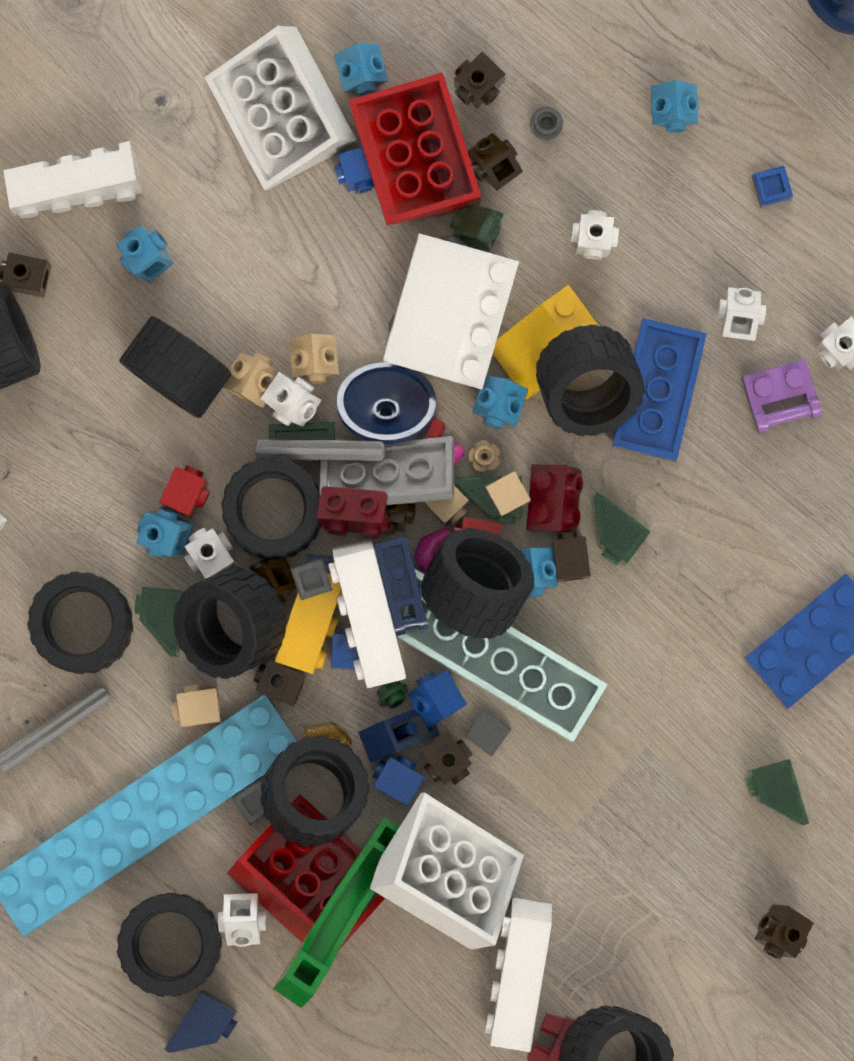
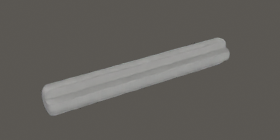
(321, 450)
(53, 728)

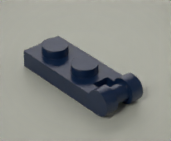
(400, 584)

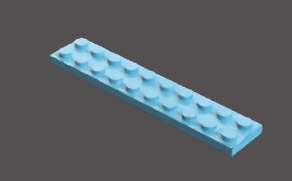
(143, 815)

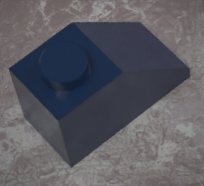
(396, 735)
(203, 1024)

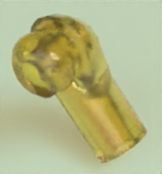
(328, 730)

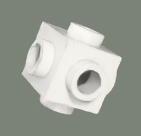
(591, 246)
(741, 313)
(831, 352)
(291, 399)
(217, 561)
(242, 919)

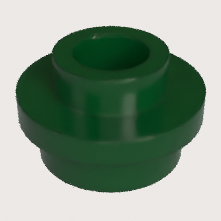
(392, 694)

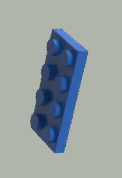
(669, 366)
(808, 644)

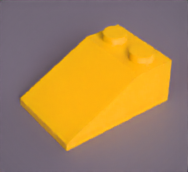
(522, 344)

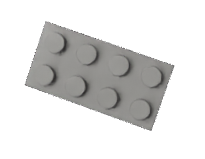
(408, 474)

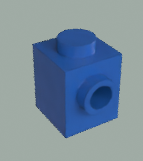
(354, 171)
(341, 652)
(436, 697)
(398, 779)

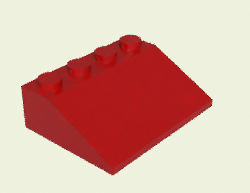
(415, 150)
(296, 878)

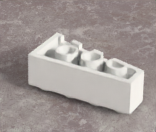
(74, 182)
(368, 614)
(521, 974)

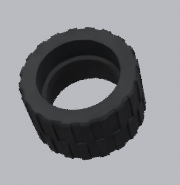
(17, 347)
(175, 366)
(600, 407)
(251, 474)
(462, 603)
(41, 612)
(202, 635)
(338, 760)
(130, 956)
(594, 1028)

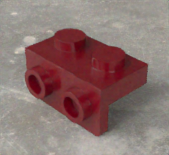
(554, 498)
(354, 511)

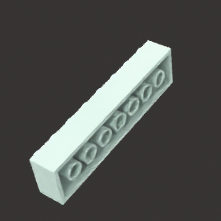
(512, 671)

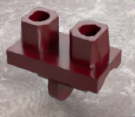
(556, 1027)

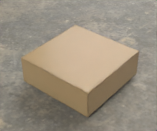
(508, 494)

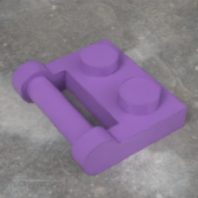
(779, 385)

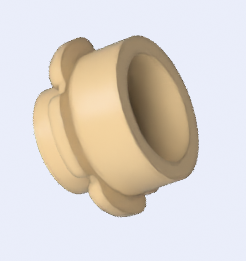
(480, 464)

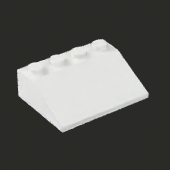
(279, 107)
(450, 311)
(449, 873)

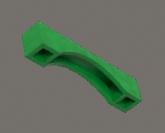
(335, 921)

